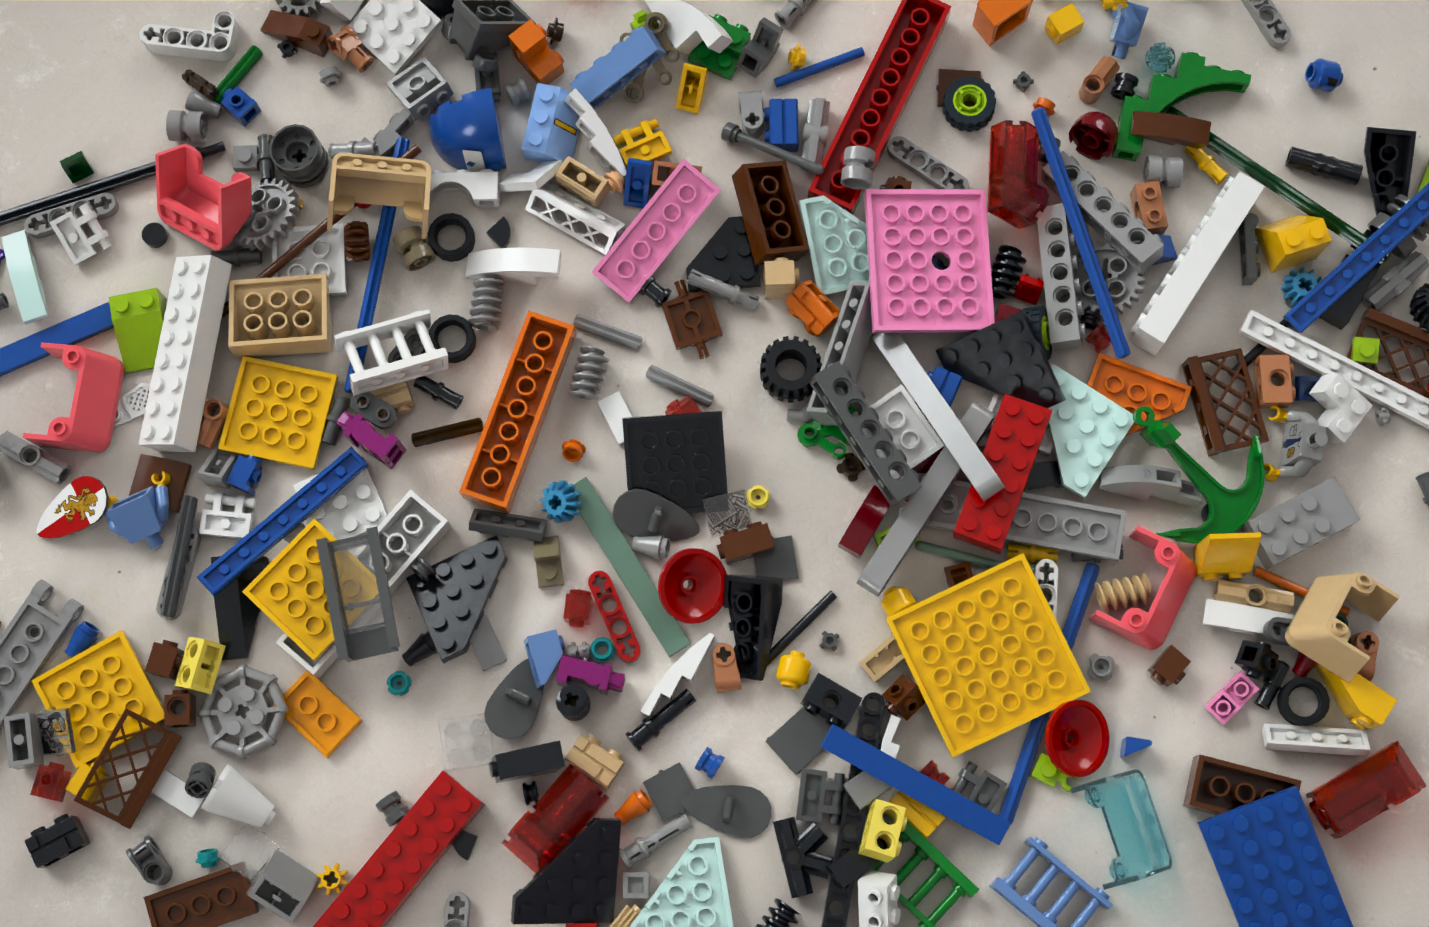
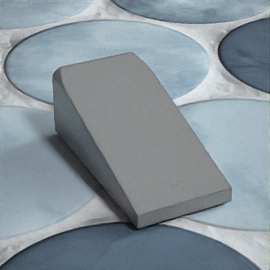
(486, 645)

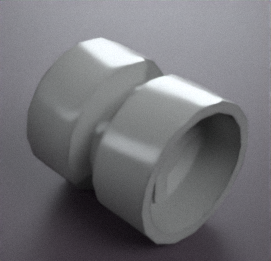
(183, 126)
(1165, 171)
(858, 172)

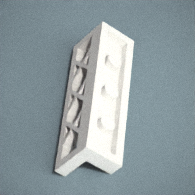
(580, 211)

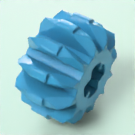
(1298, 279)
(561, 501)

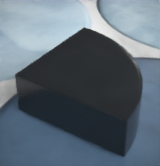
(500, 233)
(464, 844)

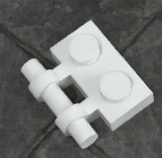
(75, 239)
(225, 523)

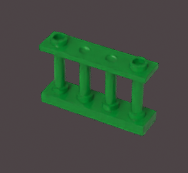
(943, 869)

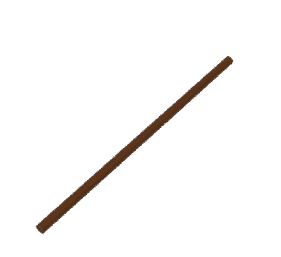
(310, 238)

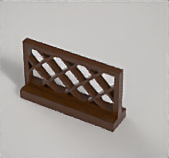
(1404, 332)
(1204, 406)
(148, 778)

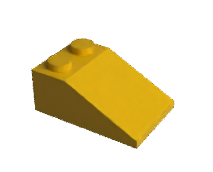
(1226, 555)
(1358, 699)

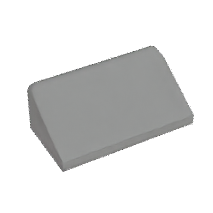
(865, 789)

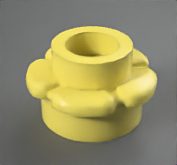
(762, 492)

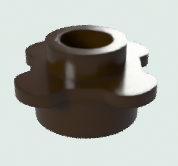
(555, 31)
(852, 474)

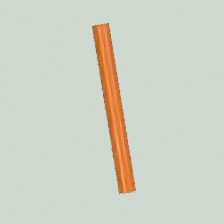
(1288, 585)

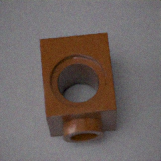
(188, 717)

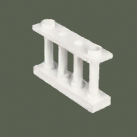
(398, 371)

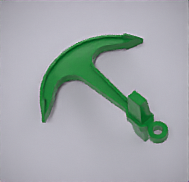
(1226, 507)

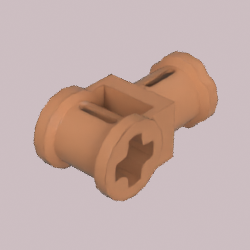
(349, 48)

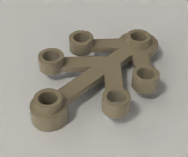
(660, 33)

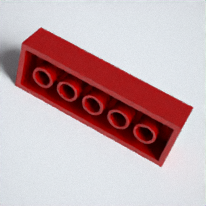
(1011, 453)

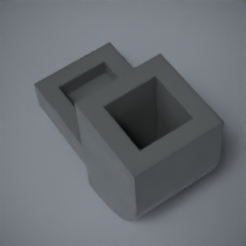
(761, 48)

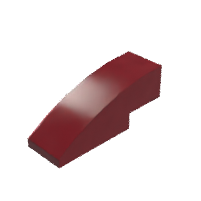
(865, 523)

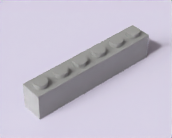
(847, 342)

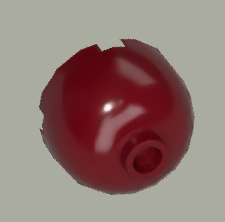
(1094, 135)

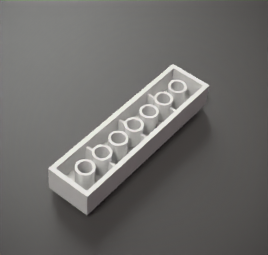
(1195, 263)
(185, 354)
(404, 536)

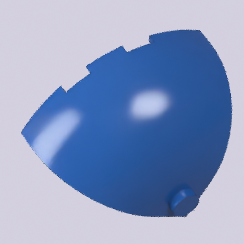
(469, 126)

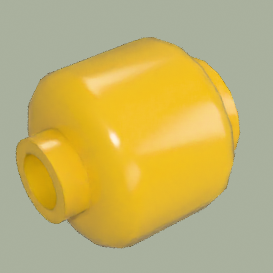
(896, 600)
(793, 670)

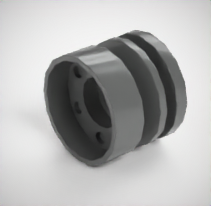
(299, 155)
(1408, 244)

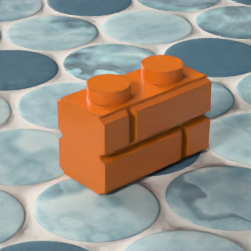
(812, 308)

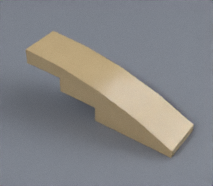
(882, 659)

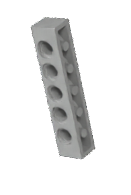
(1104, 223)
(1060, 336)

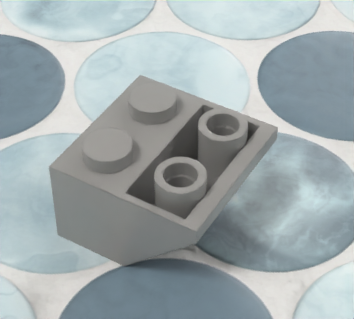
(283, 886)

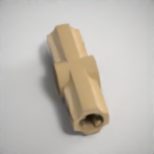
(1268, 598)

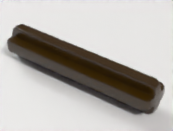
(447, 432)

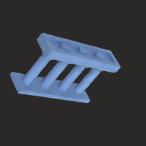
(1027, 903)

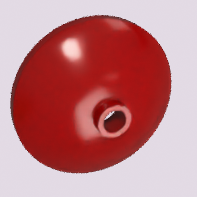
(705, 585)
(1077, 738)

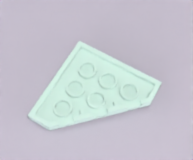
(835, 244)
(1084, 432)
(691, 892)

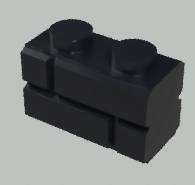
(56, 841)

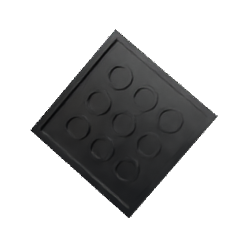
(677, 457)

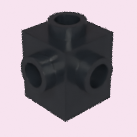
(1257, 659)

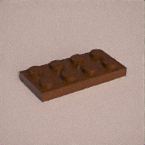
(202, 901)

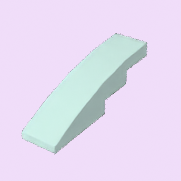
(24, 277)

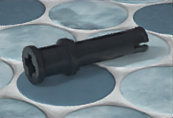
(651, 726)

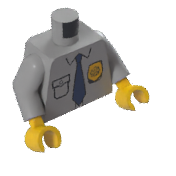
(1301, 445)

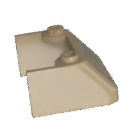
(380, 182)
(1324, 637)

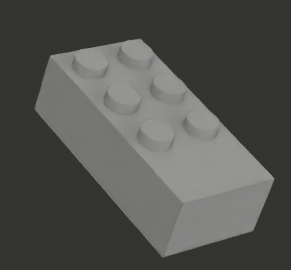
(1301, 522)

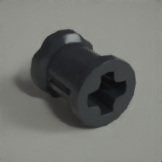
(655, 291)

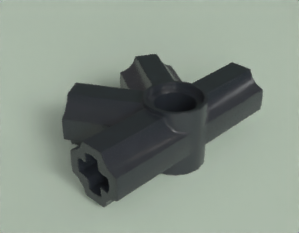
(806, 845)

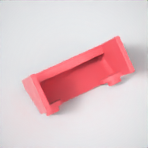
(93, 402)
(1152, 627)

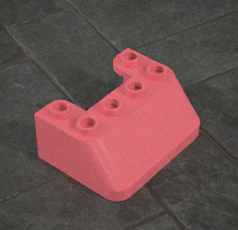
(198, 203)

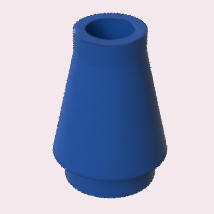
(82, 638)

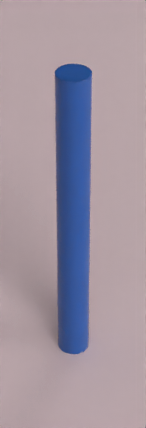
(819, 67)

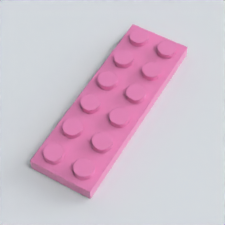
(656, 230)

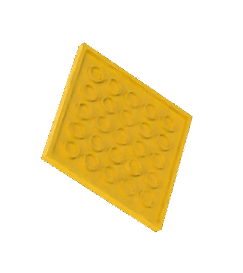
(987, 655)

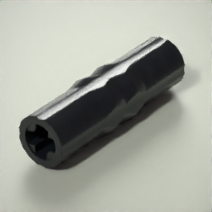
(1323, 165)

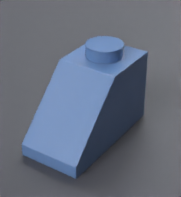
(543, 654)

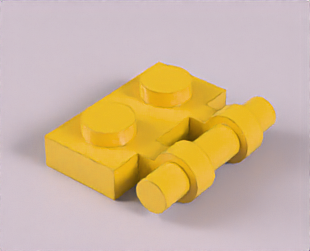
(649, 148)

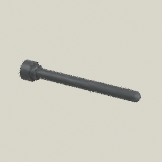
(732, 133)

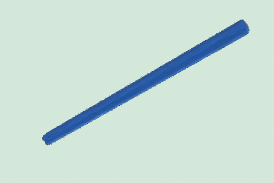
(1080, 233)
(376, 266)
(1038, 724)

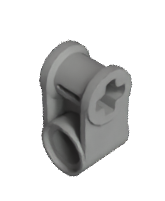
(752, 111)

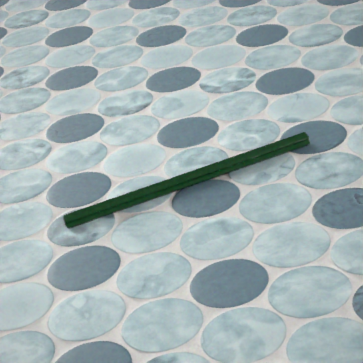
(1283, 189)

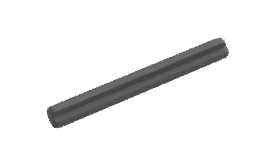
(179, 556)

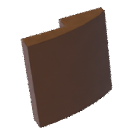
(177, 470)

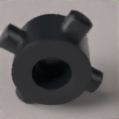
(287, 49)

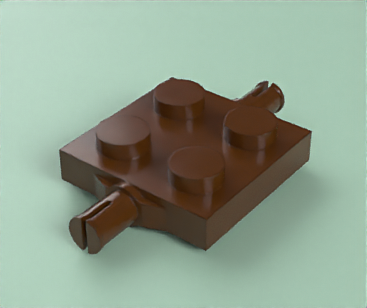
(691, 319)

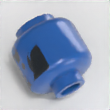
(1324, 75)

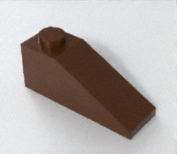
(300, 30)

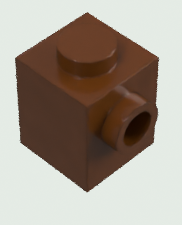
(165, 659)
(1169, 667)

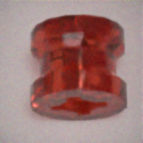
(1099, 338)

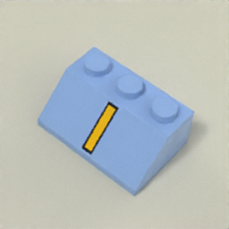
(550, 126)

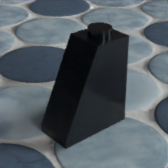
(527, 762)

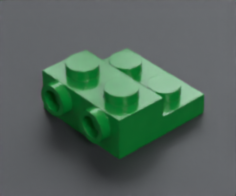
(722, 63)

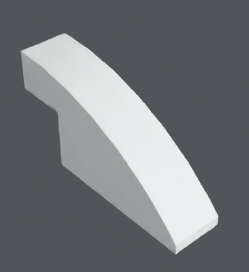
(690, 26)
(514, 264)

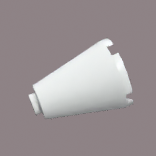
(238, 800)

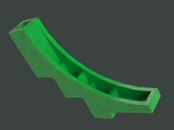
(1164, 92)

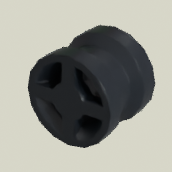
(1124, 85)

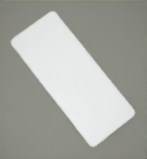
(475, 157)

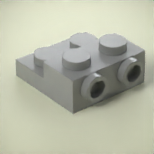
(420, 88)

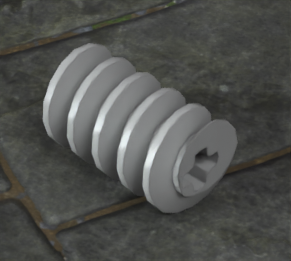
(484, 304)
(587, 373)

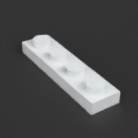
(1315, 739)

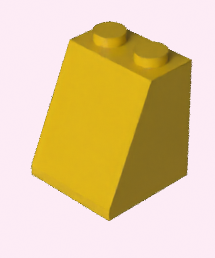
(1292, 241)

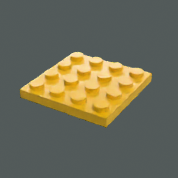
(278, 412)
(295, 594)
(97, 690)

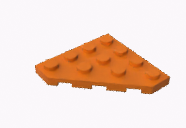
(1137, 387)

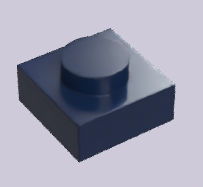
(1303, 386)

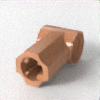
(1098, 79)
(210, 424)

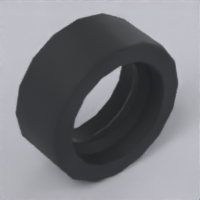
(443, 221)
(456, 320)
(1320, 692)

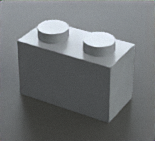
(23, 741)

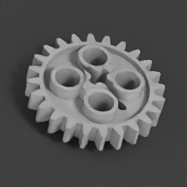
(271, 214)
(1128, 280)

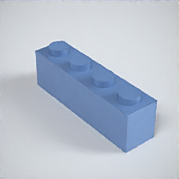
(618, 67)

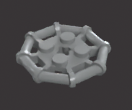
(256, 717)

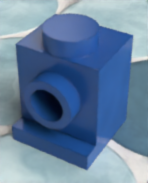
(245, 110)
(245, 474)

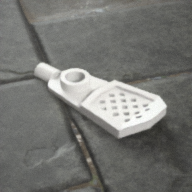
(126, 410)

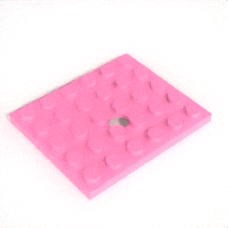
(903, 236)

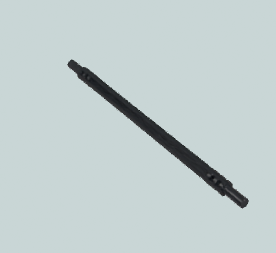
(92, 188)

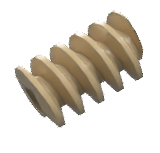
(1122, 592)

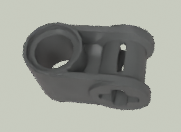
(146, 858)

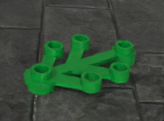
(819, 434)

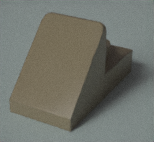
(548, 562)

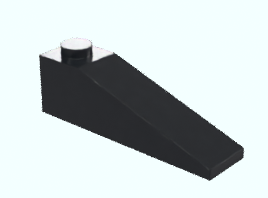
(1388, 164)
(237, 613)
(754, 613)

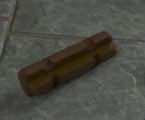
(200, 84)

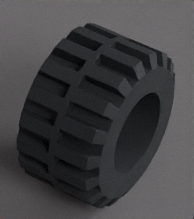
(789, 350)

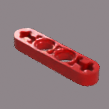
(614, 616)

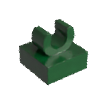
(77, 167)

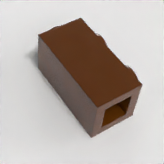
(746, 543)

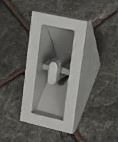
(217, 468)

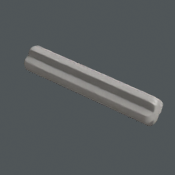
(608, 332)
(679, 385)

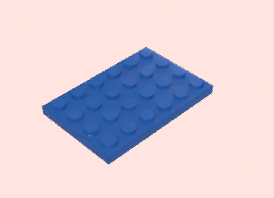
(1274, 864)

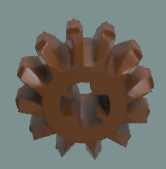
(357, 241)

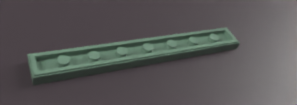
(629, 569)

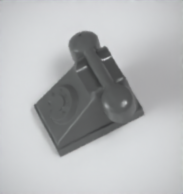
(482, 29)

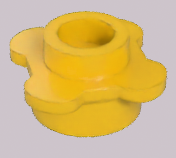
(797, 56)

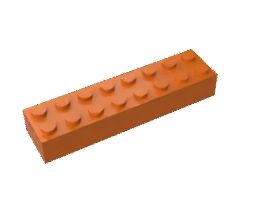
(518, 412)

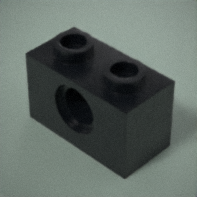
(824, 688)

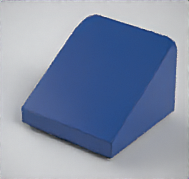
(1131, 745)

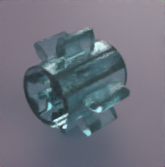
(1160, 57)

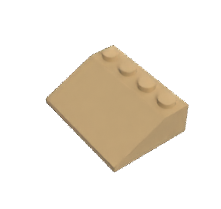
(279, 316)

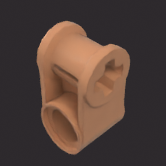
(1370, 638)
(726, 673)

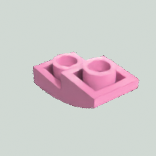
(1232, 697)

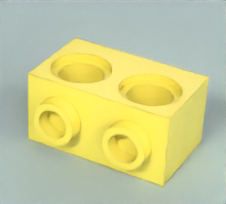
(200, 665)
(877, 828)

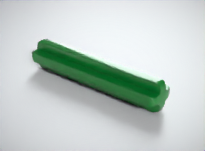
(239, 71)

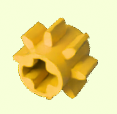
(338, 874)

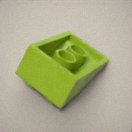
(138, 327)

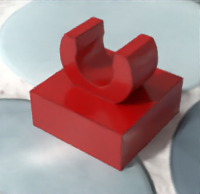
(1029, 289)

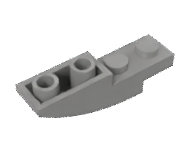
(387, 138)
(1144, 480)

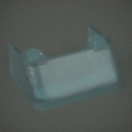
(1131, 824)

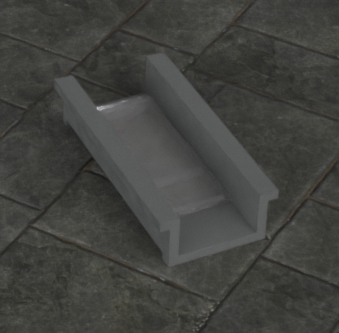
(358, 596)

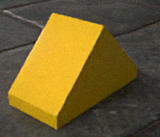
(692, 88)

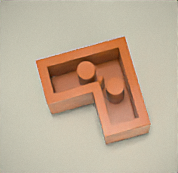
(532, 52)

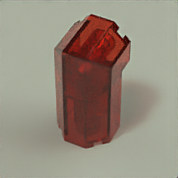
(1013, 174)
(1365, 790)
(558, 818)

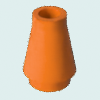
(634, 806)

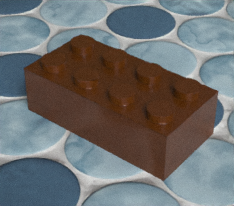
(770, 211)
(1222, 785)

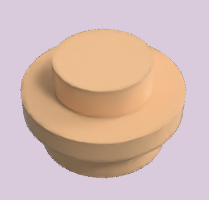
(616, 181)

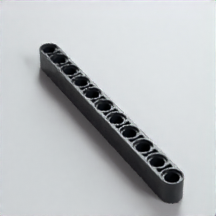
(848, 817)

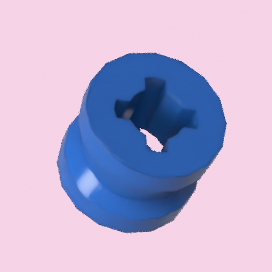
(709, 762)

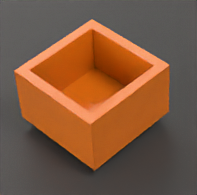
(999, 17)

